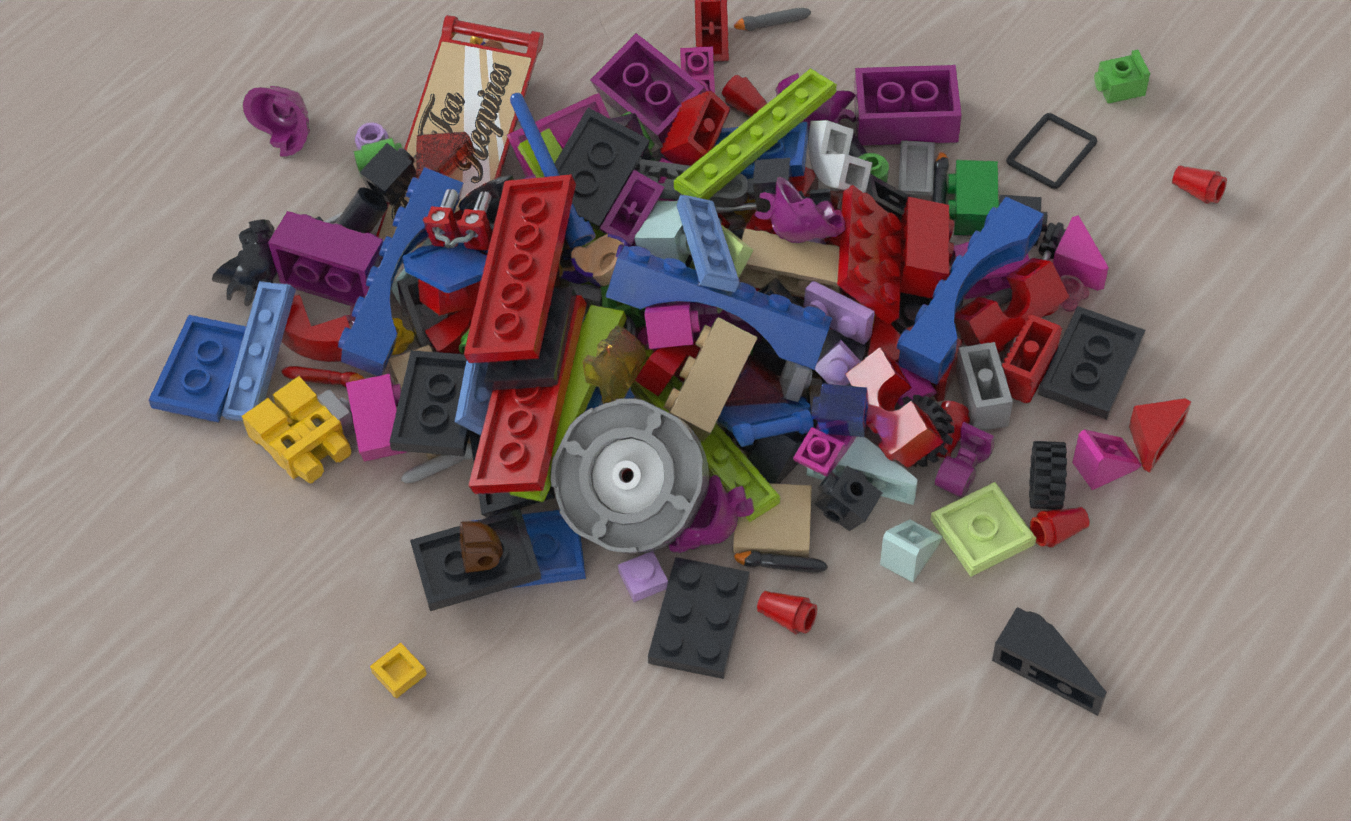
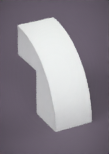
(831, 159)

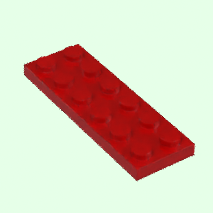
(520, 270)
(523, 428)

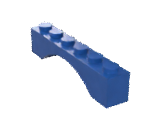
(1005, 239)
(791, 330)
(373, 333)

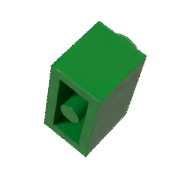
(974, 194)

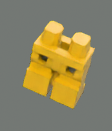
(297, 431)

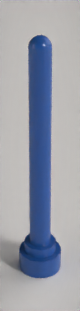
(577, 231)

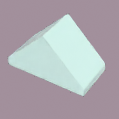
(908, 548)

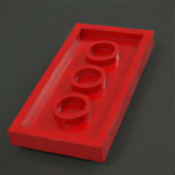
(870, 254)

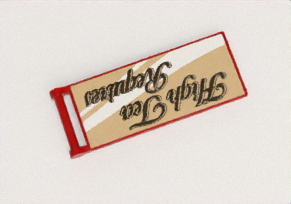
(471, 94)

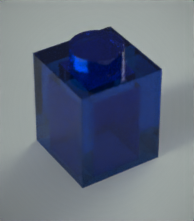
(841, 410)

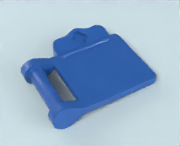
(446, 267)
(766, 420)

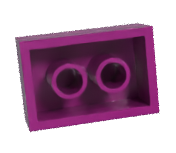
(645, 84)
(907, 104)
(324, 257)

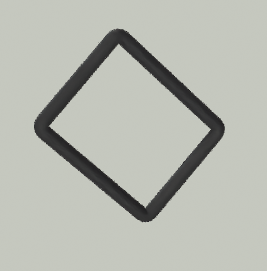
(1049, 116)

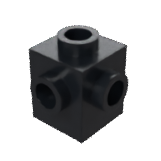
(847, 497)

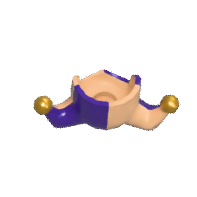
(594, 262)

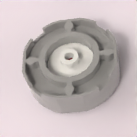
(594, 467)

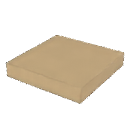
(782, 528)

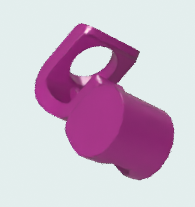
(959, 473)

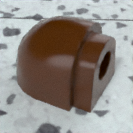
(479, 546)

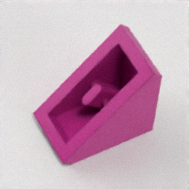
(1080, 257)
(1103, 458)

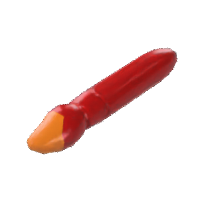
(321, 375)

